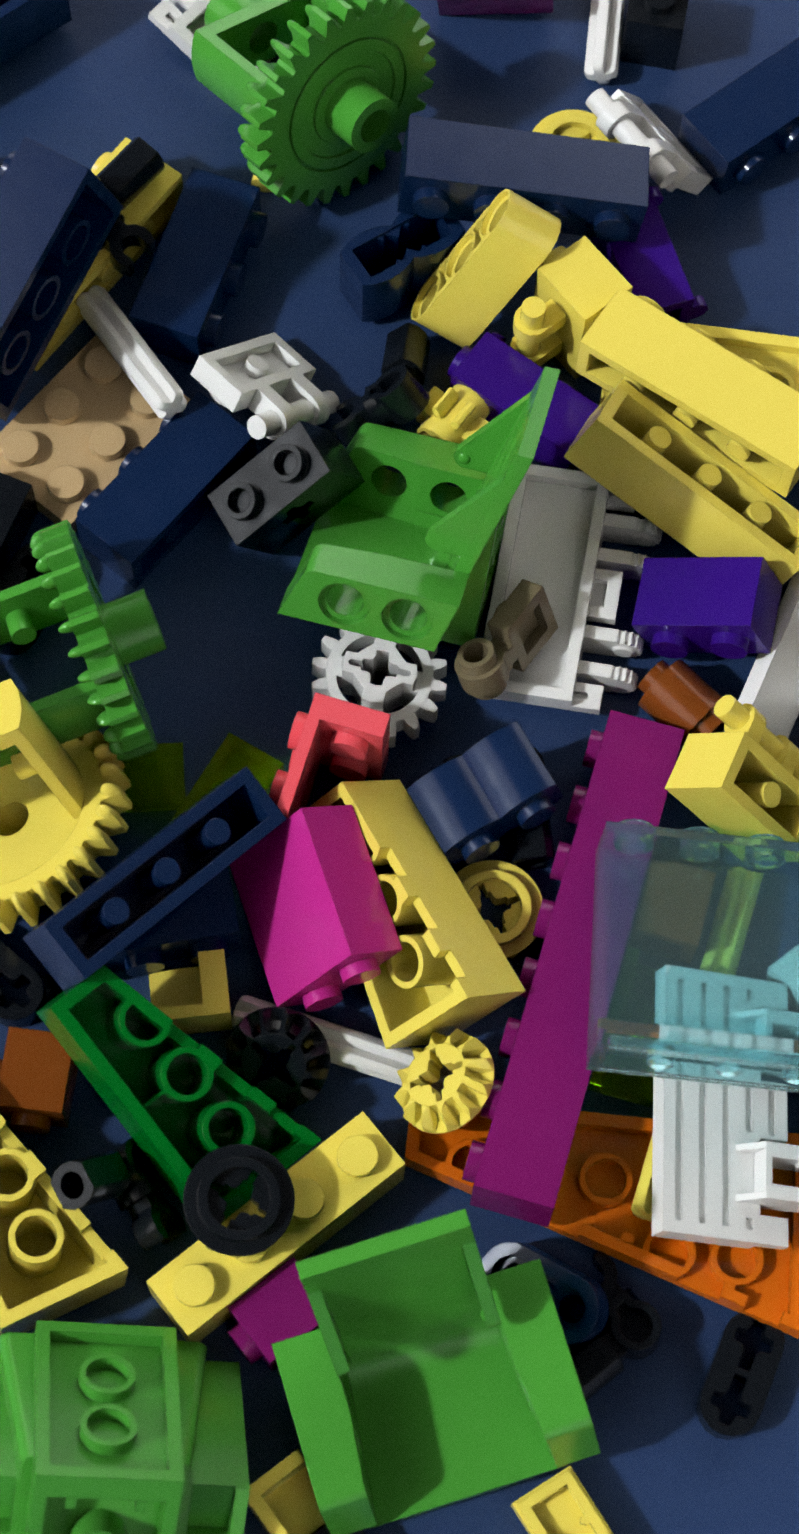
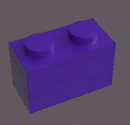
(707, 606)

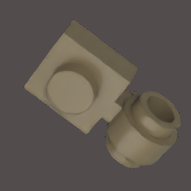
(518, 633)

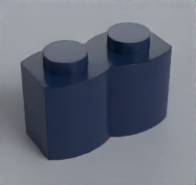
(394, 262)
(485, 794)

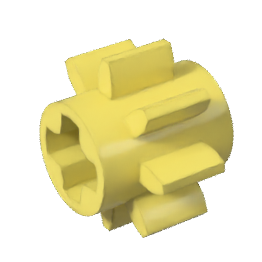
(453, 414)

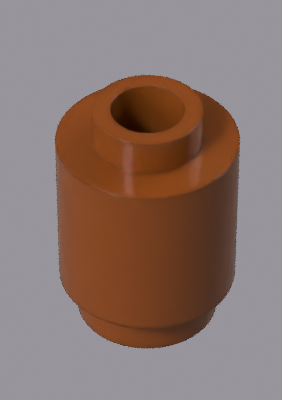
(680, 698)

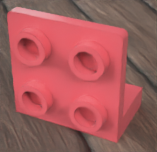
(333, 734)

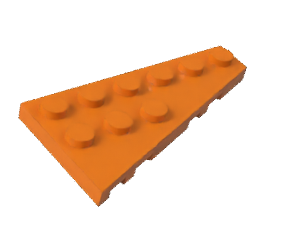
(597, 1212)

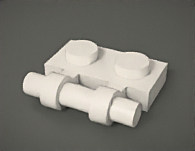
(634, 123)
(267, 380)

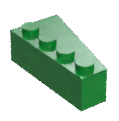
(165, 1085)

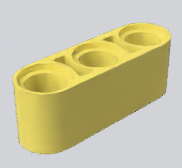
(486, 268)

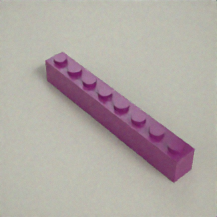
(547, 1049)

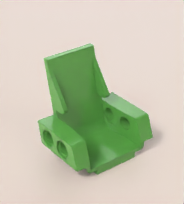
(407, 549)
(428, 1376)
(119, 1433)

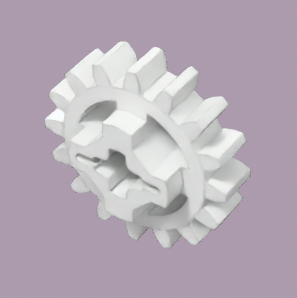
(401, 686)

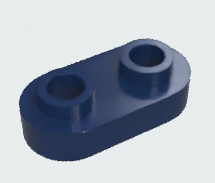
(564, 1285)

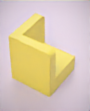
(195, 996)
(285, 1498)

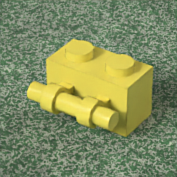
(567, 299)
(740, 777)

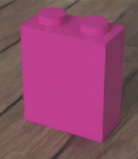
(315, 907)

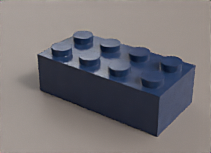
(49, 236)

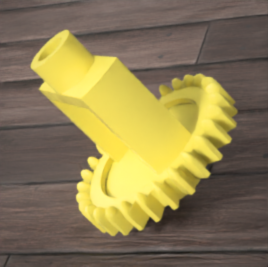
(53, 810)

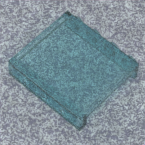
(695, 956)

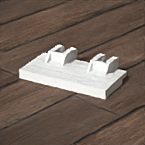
(556, 542)
(717, 1164)

